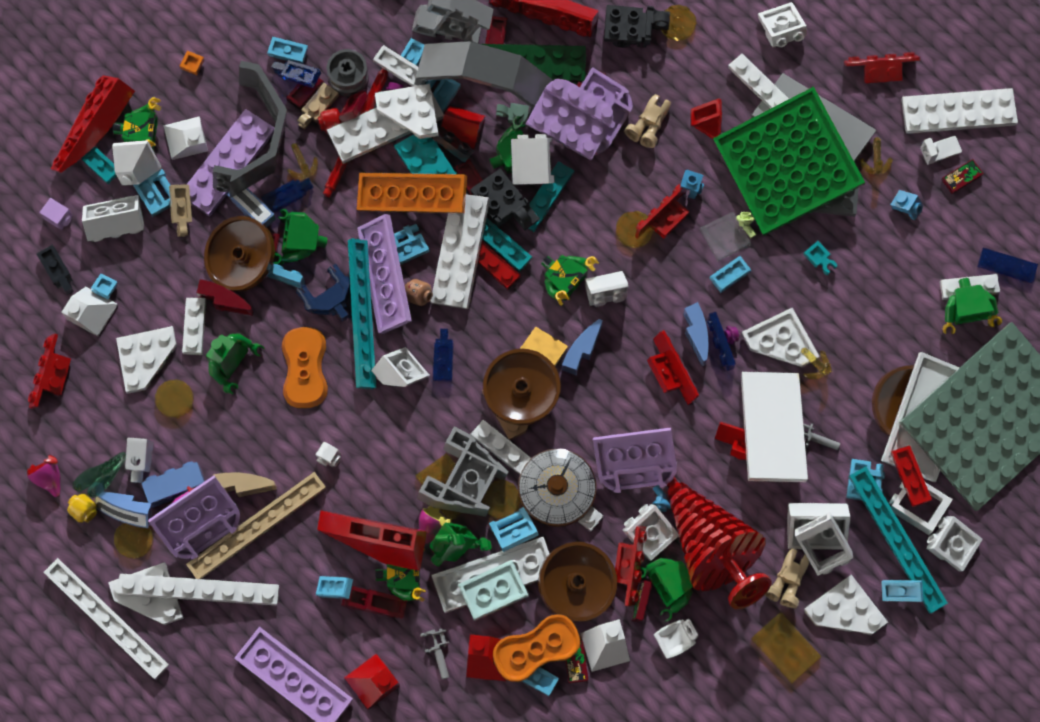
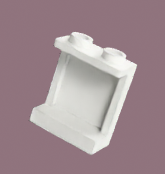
(531, 160)

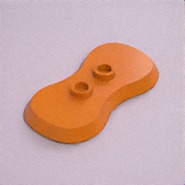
(304, 354)
(523, 654)

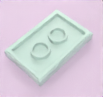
(493, 590)

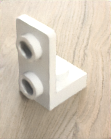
(940, 150)

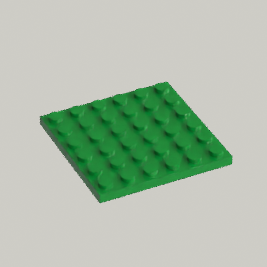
(789, 161)

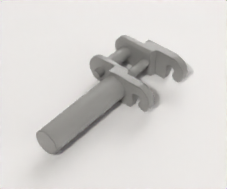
(819, 439)
(438, 652)

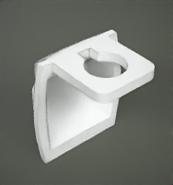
(676, 638)

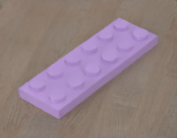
(234, 151)
(386, 277)
(293, 678)

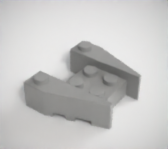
(453, 19)
(468, 479)

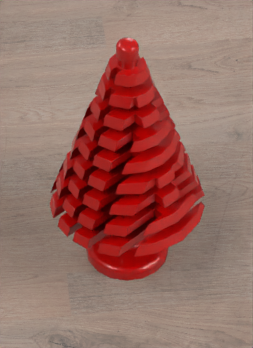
(717, 546)

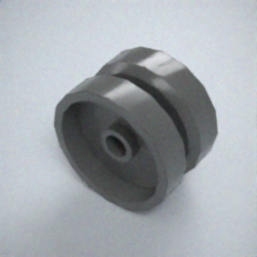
(347, 72)

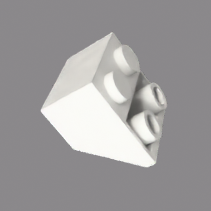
(606, 288)

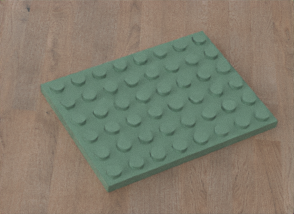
(983, 418)

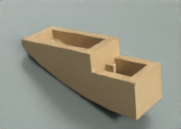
(245, 483)

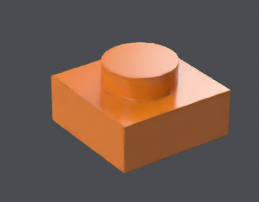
(192, 63)

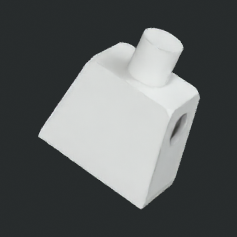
(136, 450)

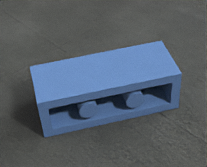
(172, 483)

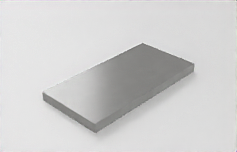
(852, 130)

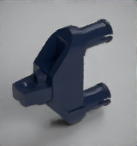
(332, 300)

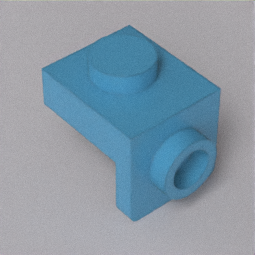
(692, 182)
(907, 203)

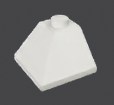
(185, 138)
(134, 162)
(89, 310)
(399, 369)
(605, 645)

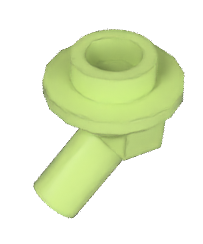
(745, 219)

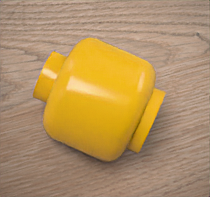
(82, 508)

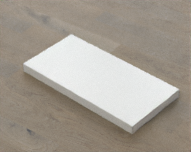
(925, 378)
(773, 427)

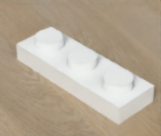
(397, 65)
(988, 282)
(194, 326)

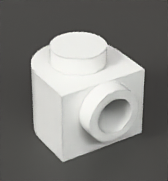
(328, 455)

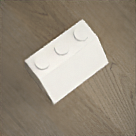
(112, 218)
(803, 513)

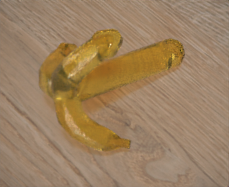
(878, 163)
(306, 173)
(824, 367)

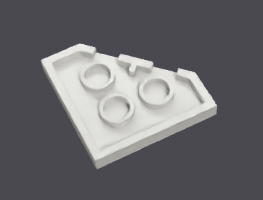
(410, 109)
(780, 338)
(144, 356)
(160, 609)
(846, 609)

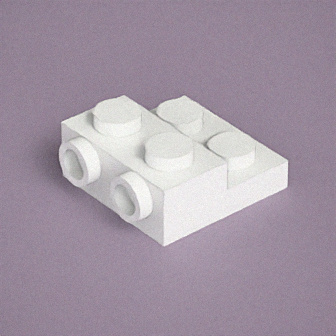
(783, 25)
(659, 530)
(953, 542)

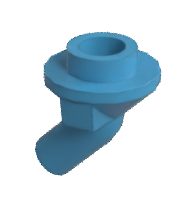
(661, 499)

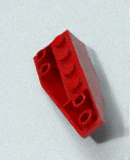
(561, 13)
(94, 120)
(379, 540)

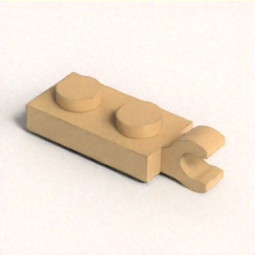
(319, 102)
(180, 207)

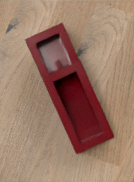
(223, 298)
(375, 602)

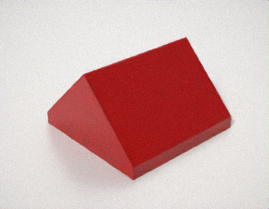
(464, 124)

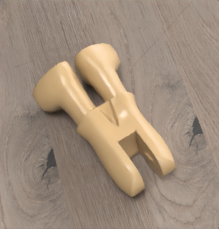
(652, 117)
(791, 574)

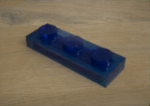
(1007, 265)
(720, 341)

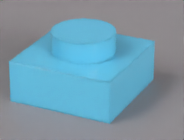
(104, 286)

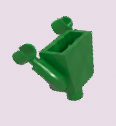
(504, 149)
(299, 237)
(226, 356)
(453, 542)
(671, 582)

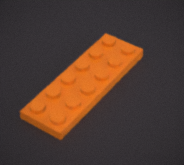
(412, 192)

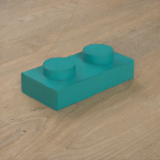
(100, 164)

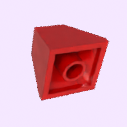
(480, 658)
(372, 681)

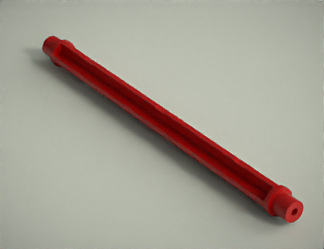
(369, 104)

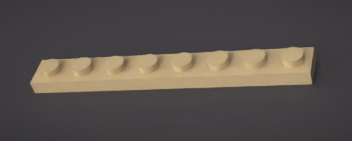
(256, 526)

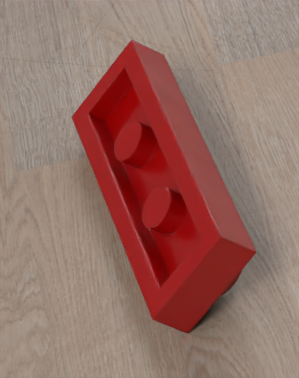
(497, 266)
(911, 476)

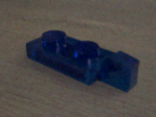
(297, 72)
(286, 194)
(443, 358)

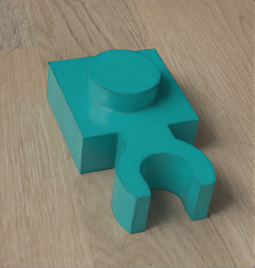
(819, 255)

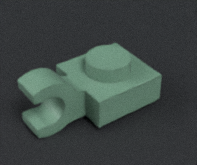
(513, 111)

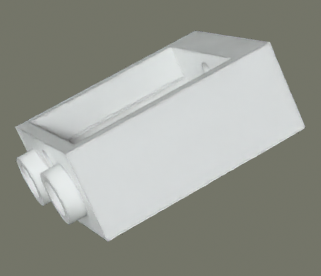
(915, 520)
(815, 527)

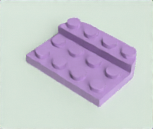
(615, 96)
(571, 117)
(635, 459)
(197, 519)

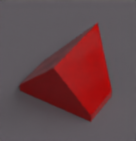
(708, 118)

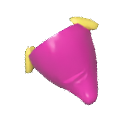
(431, 521)

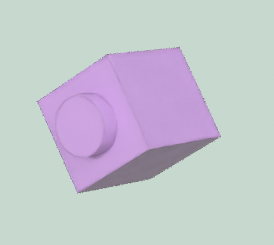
(56, 214)

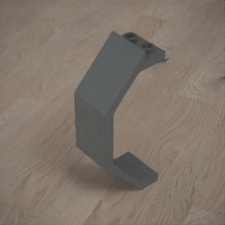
(484, 66)
(238, 180)

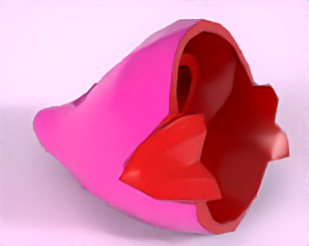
(46, 475)

